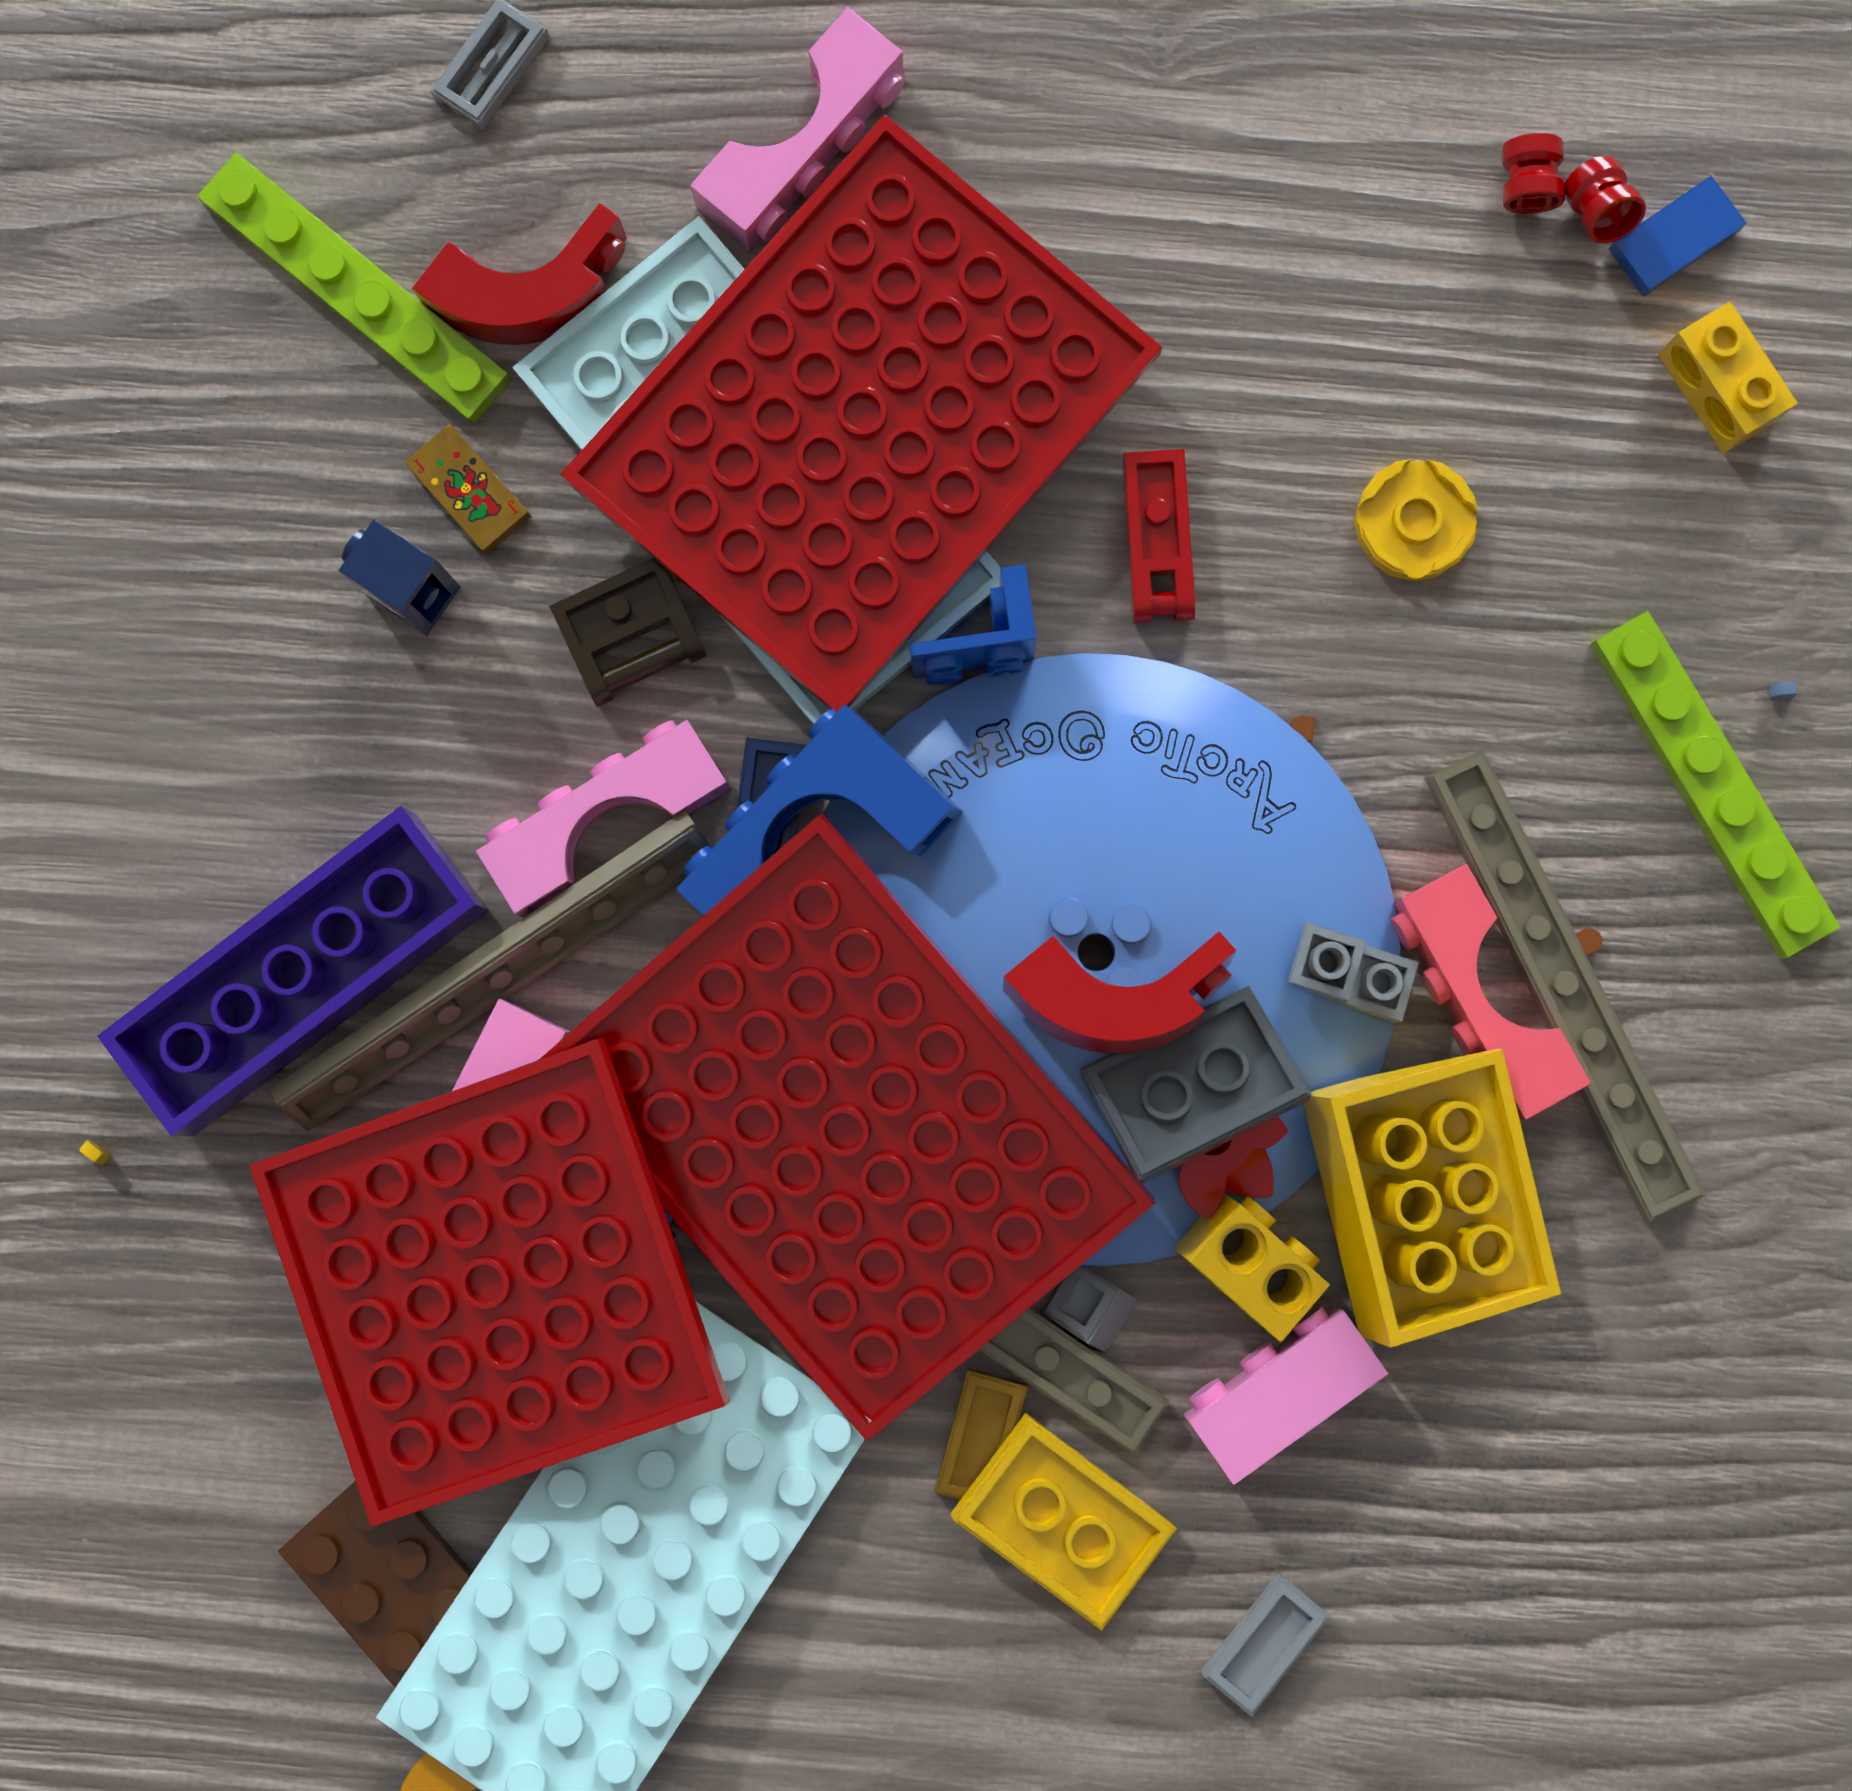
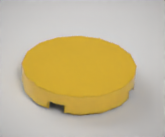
(1416, 519)

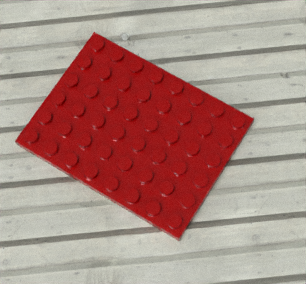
(861, 414)
(854, 1129)

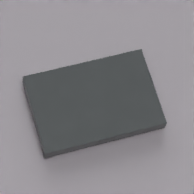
(1196, 1089)

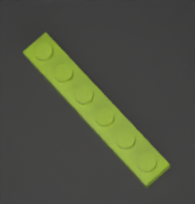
(354, 288)
(1714, 786)

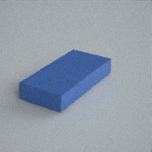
(1677, 236)

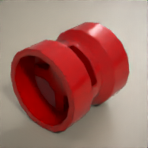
(1533, 173)
(1601, 190)

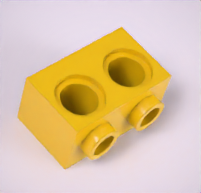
(1727, 377)
(1246, 1272)

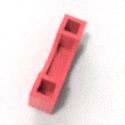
(1446, 929)

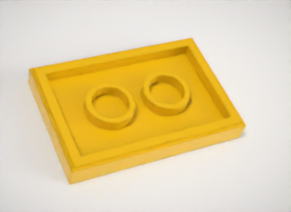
(1063, 1521)

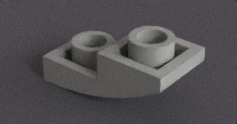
(1352, 973)

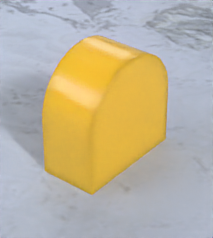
(94, 1152)

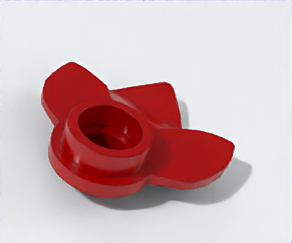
(1235, 1167)

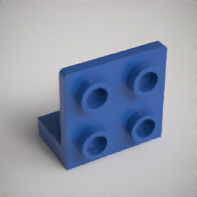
(997, 651)

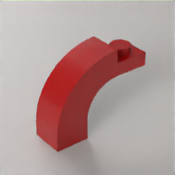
(526, 304)
(1113, 1018)

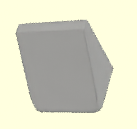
(1090, 1307)

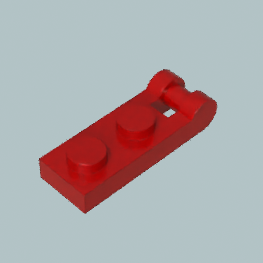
(1158, 533)

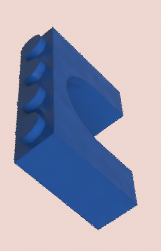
(840, 762)

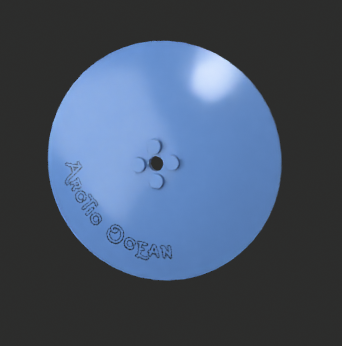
(1149, 817)

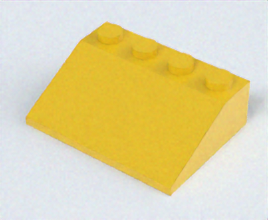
(1431, 1196)

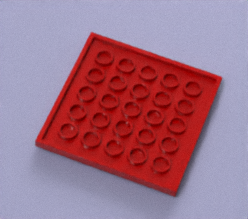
(489, 1283)

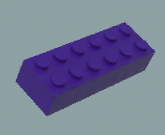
(292, 973)

